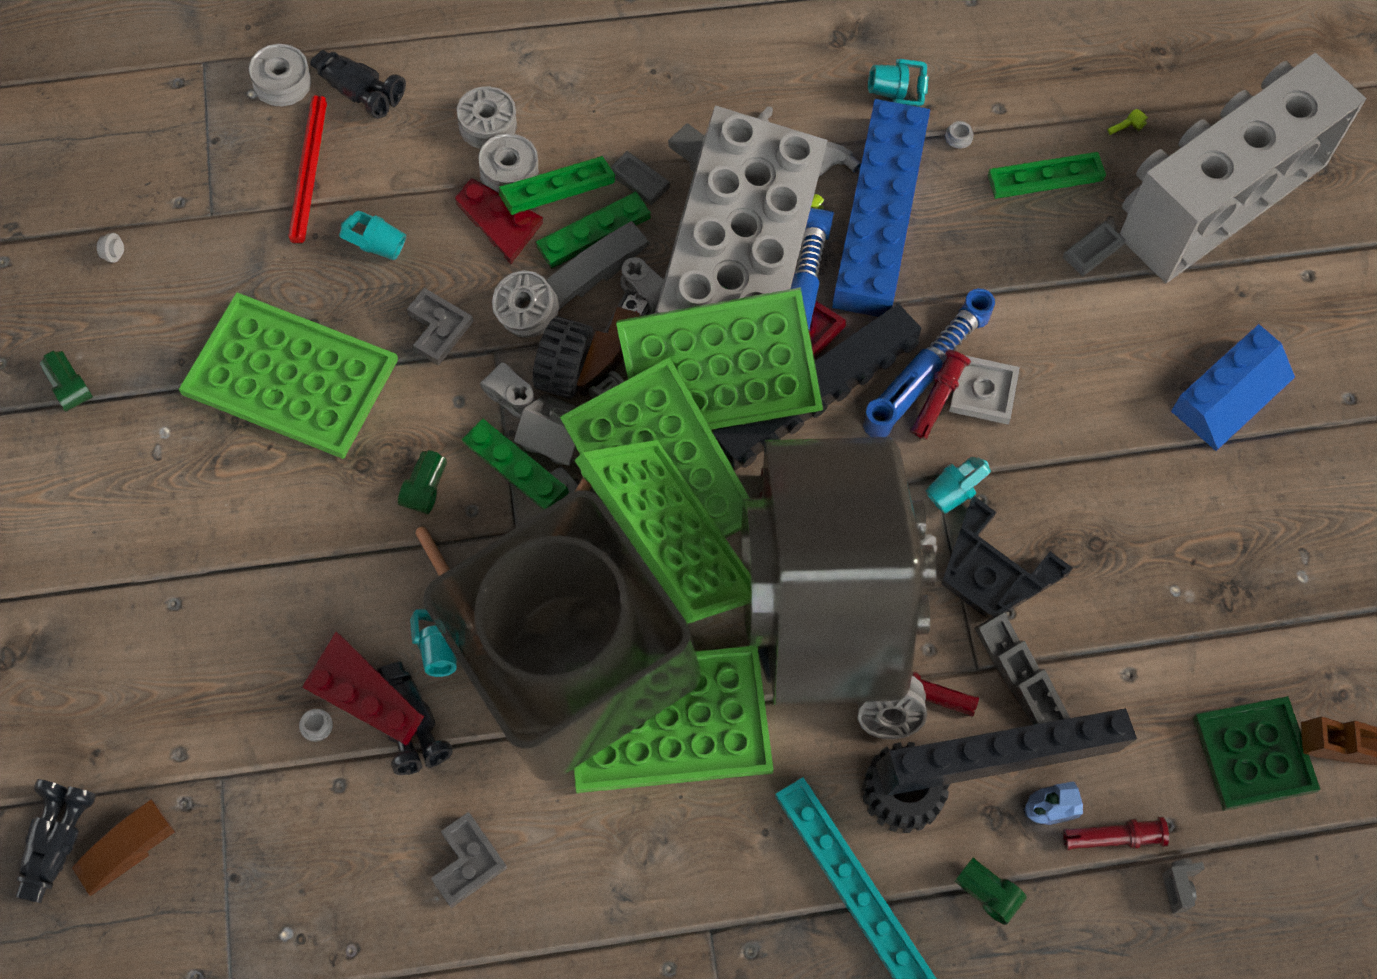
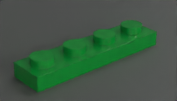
(1046, 175)
(556, 185)
(587, 231)
(514, 465)

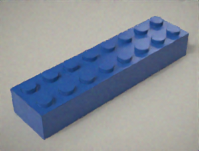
(881, 209)

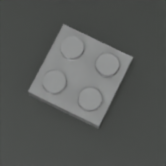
(986, 391)

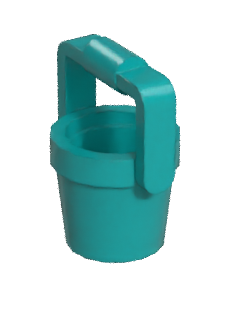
(893, 81)
(377, 238)
(953, 487)
(435, 652)

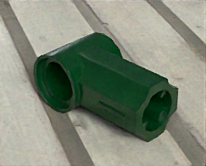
(66, 384)
(421, 489)
(999, 897)

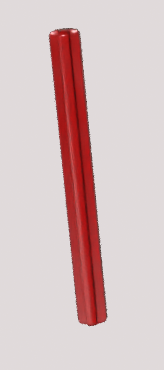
(307, 169)

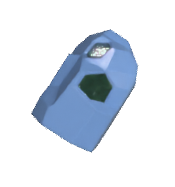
(1055, 804)

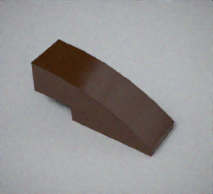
(604, 353)
(1340, 741)
(123, 847)

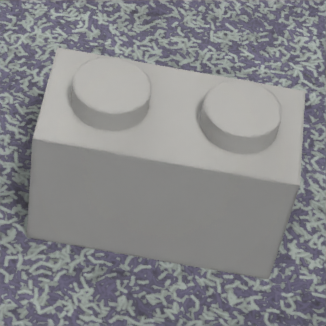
(544, 431)

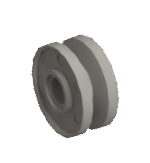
(280, 74)
(485, 114)
(503, 151)
(517, 289)
(895, 718)

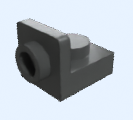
(1178, 887)

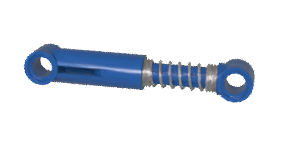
(815, 234)
(921, 369)

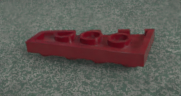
(359, 689)

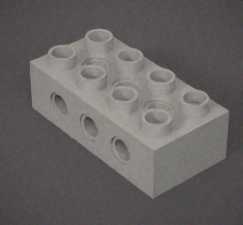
(1237, 165)
(742, 212)

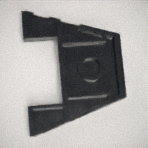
(988, 577)

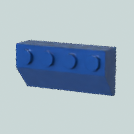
(1235, 388)

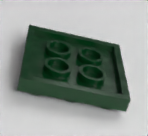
(1255, 753)

